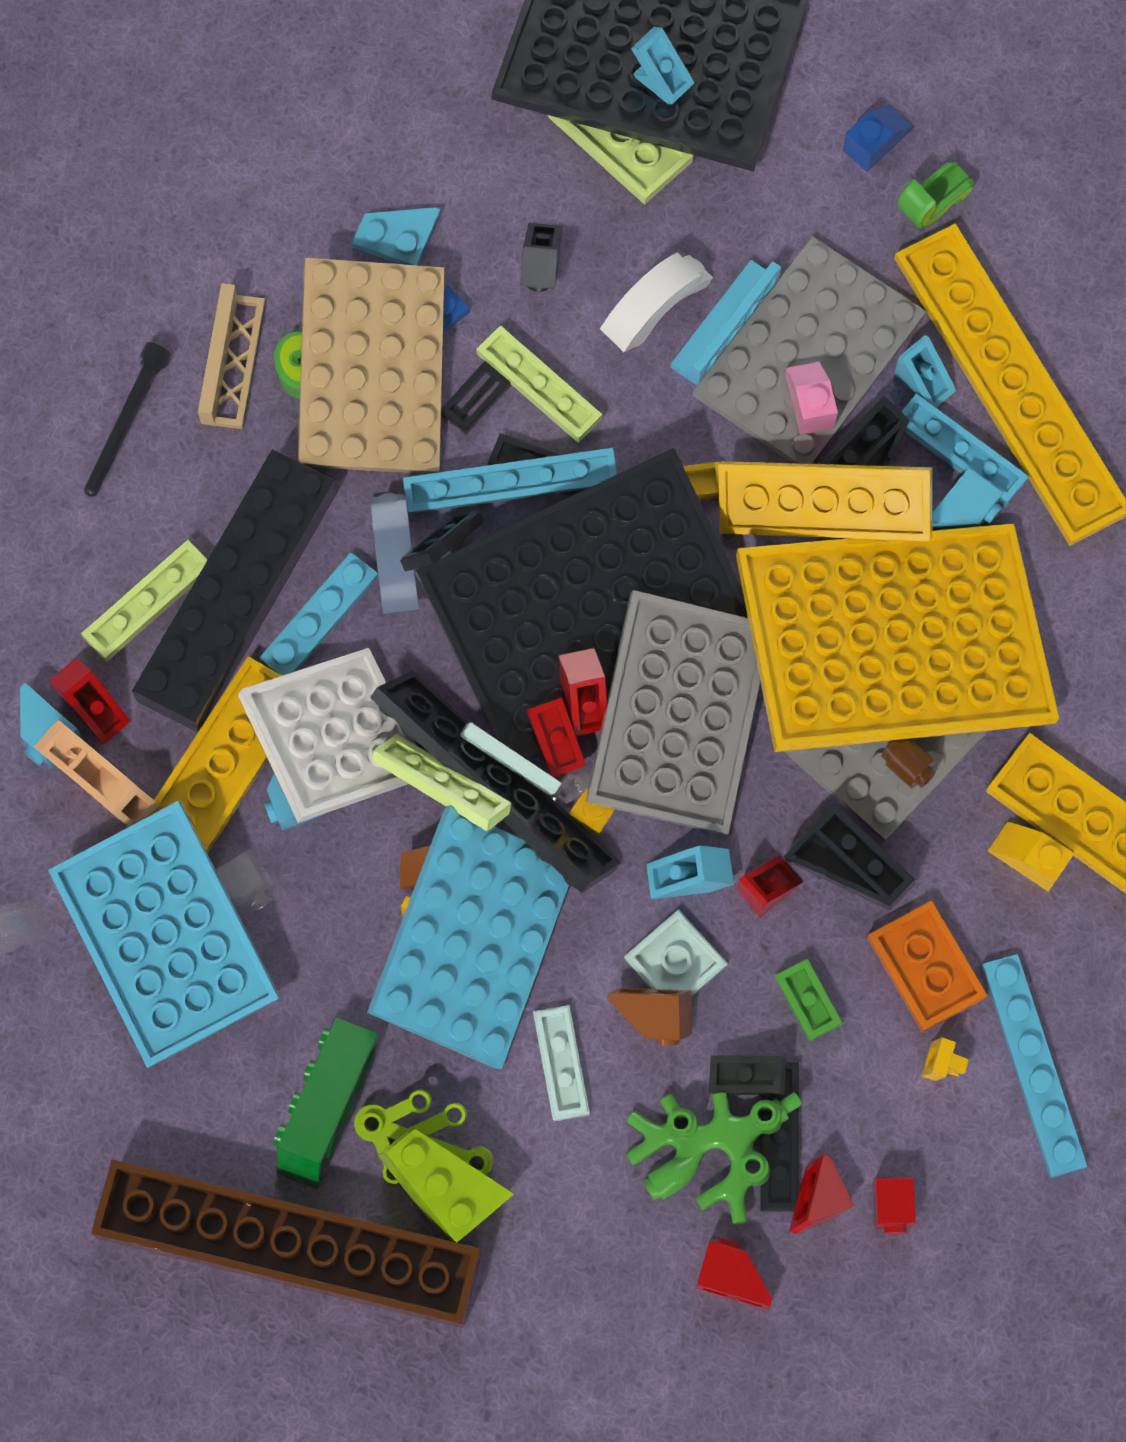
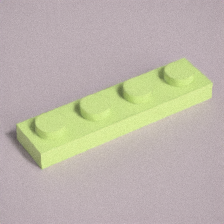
(539, 384)
(145, 601)
(441, 783)

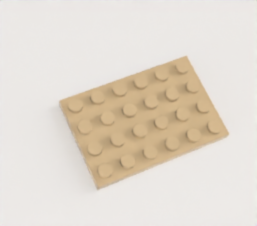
(371, 366)

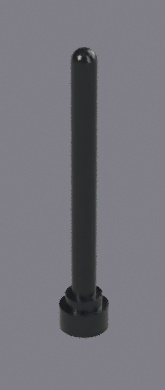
(153, 359)

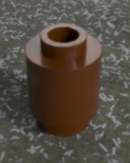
(909, 762)

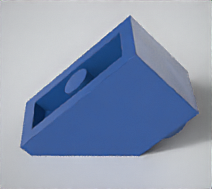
(875, 136)

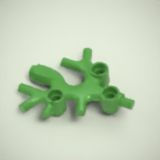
(724, 1132)

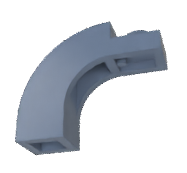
(391, 544)

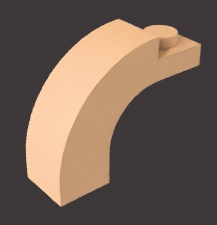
(95, 774)

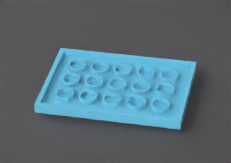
(164, 934)
(470, 940)

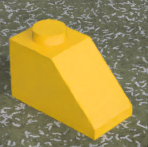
(1031, 854)

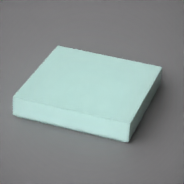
(676, 957)

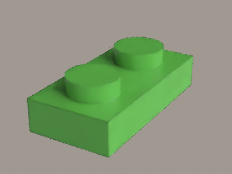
(808, 1000)

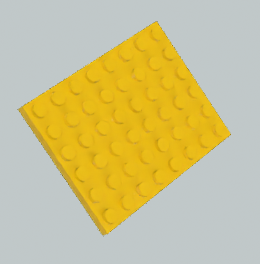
(895, 638)

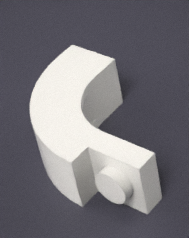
(651, 299)

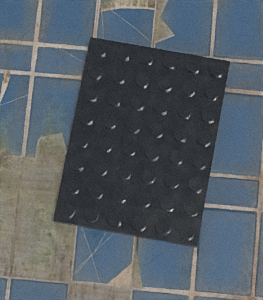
(580, 68)
(566, 586)

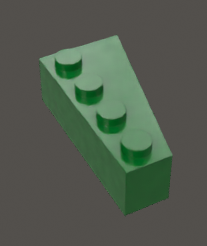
(323, 1102)

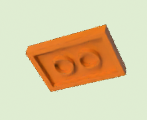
(927, 966)

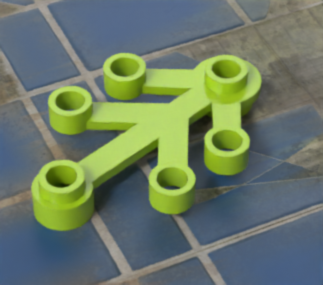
(388, 1128)

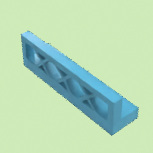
(725, 321)

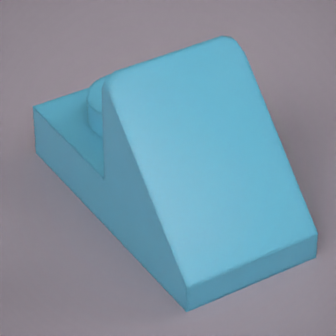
(661, 66)

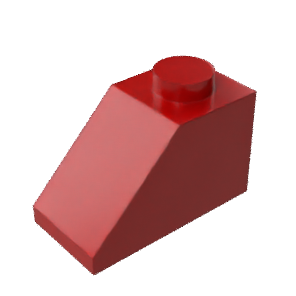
(583, 690)
(89, 700)
(732, 1274)

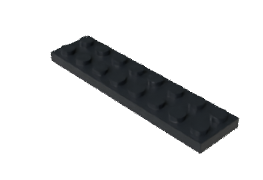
(532, 813)

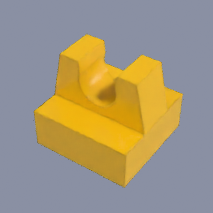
(943, 1061)

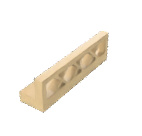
(218, 354)

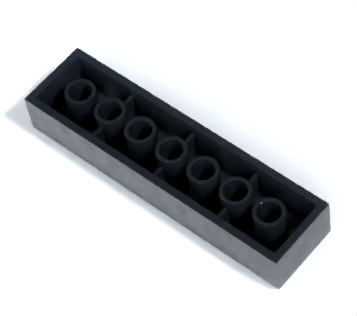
(235, 591)

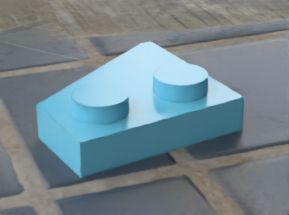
(397, 234)

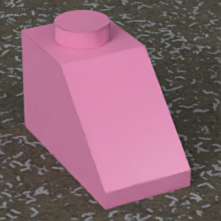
(811, 397)

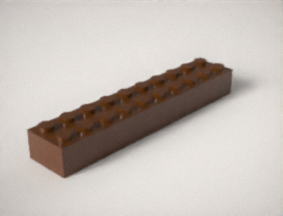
(287, 1243)

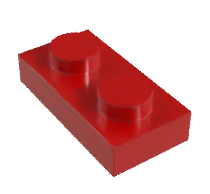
(556, 737)

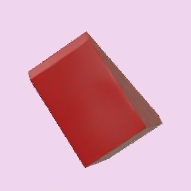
(768, 885)
(820, 1196)

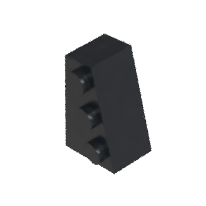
(872, 438)
(850, 859)

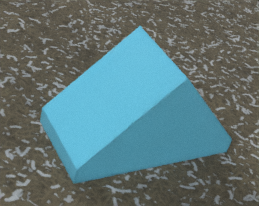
(924, 372)

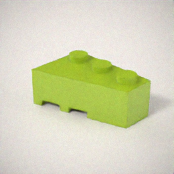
(443, 1185)

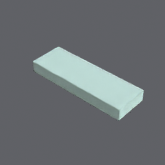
(510, 759)
(561, 1063)

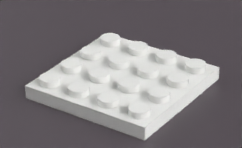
(323, 733)

